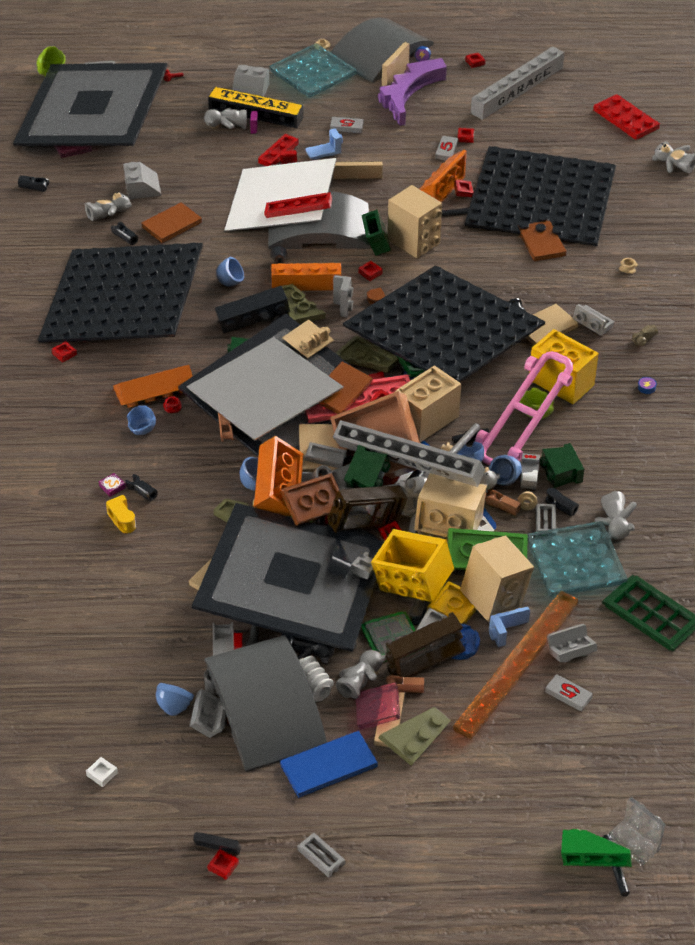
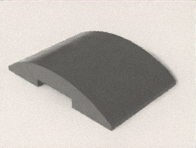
(373, 43)
(338, 225)
(266, 702)

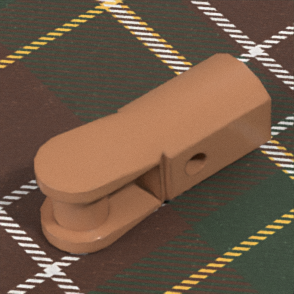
(225, 425)
(503, 502)
(407, 684)

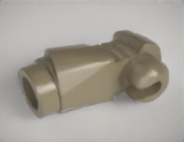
(644, 335)

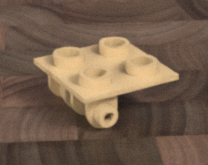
(308, 338)

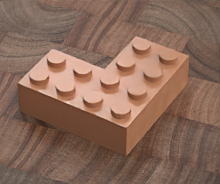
(388, 415)

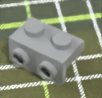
(342, 294)
(592, 319)
(570, 643)
(208, 714)

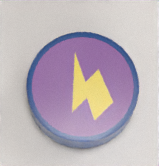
(422, 53)
(647, 385)

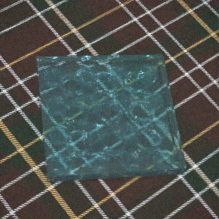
(312, 70)
(576, 558)

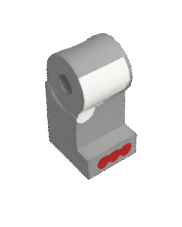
(529, 472)

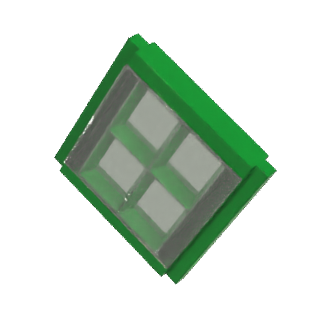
(386, 629)

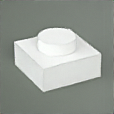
(101, 772)

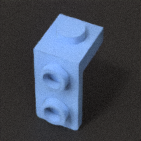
(327, 149)
(505, 620)

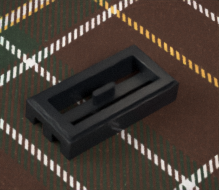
(217, 842)

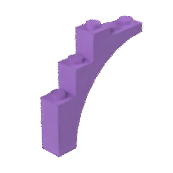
(404, 85)

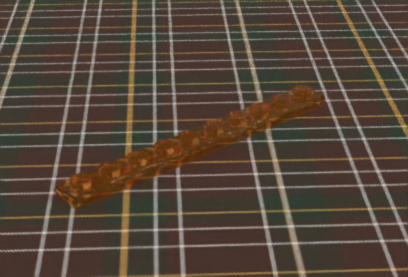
(514, 666)

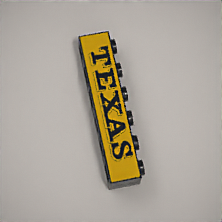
(268, 109)

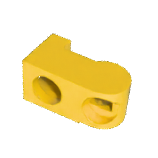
(120, 515)

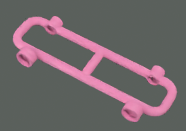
(534, 366)

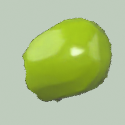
(49, 56)
(534, 399)

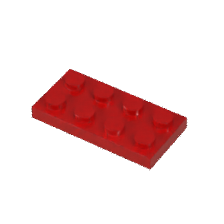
(626, 117)

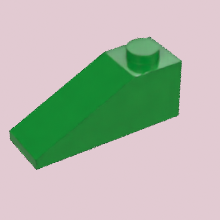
(589, 849)

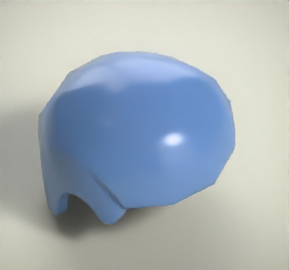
(141, 420)
(475, 452)

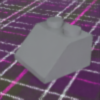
(251, 80)
(140, 181)

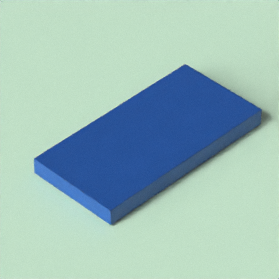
(328, 764)

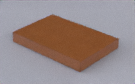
(171, 222)
(542, 244)
(354, 385)
(310, 498)

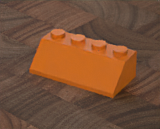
(442, 180)
(306, 275)
(153, 385)
(277, 468)

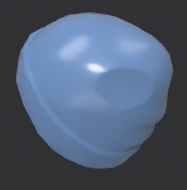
(230, 272)
(507, 467)
(248, 472)
(172, 698)

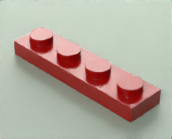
(298, 205)

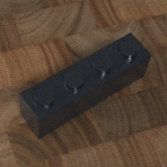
(252, 309)

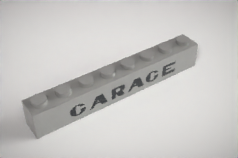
(517, 83)
(411, 453)

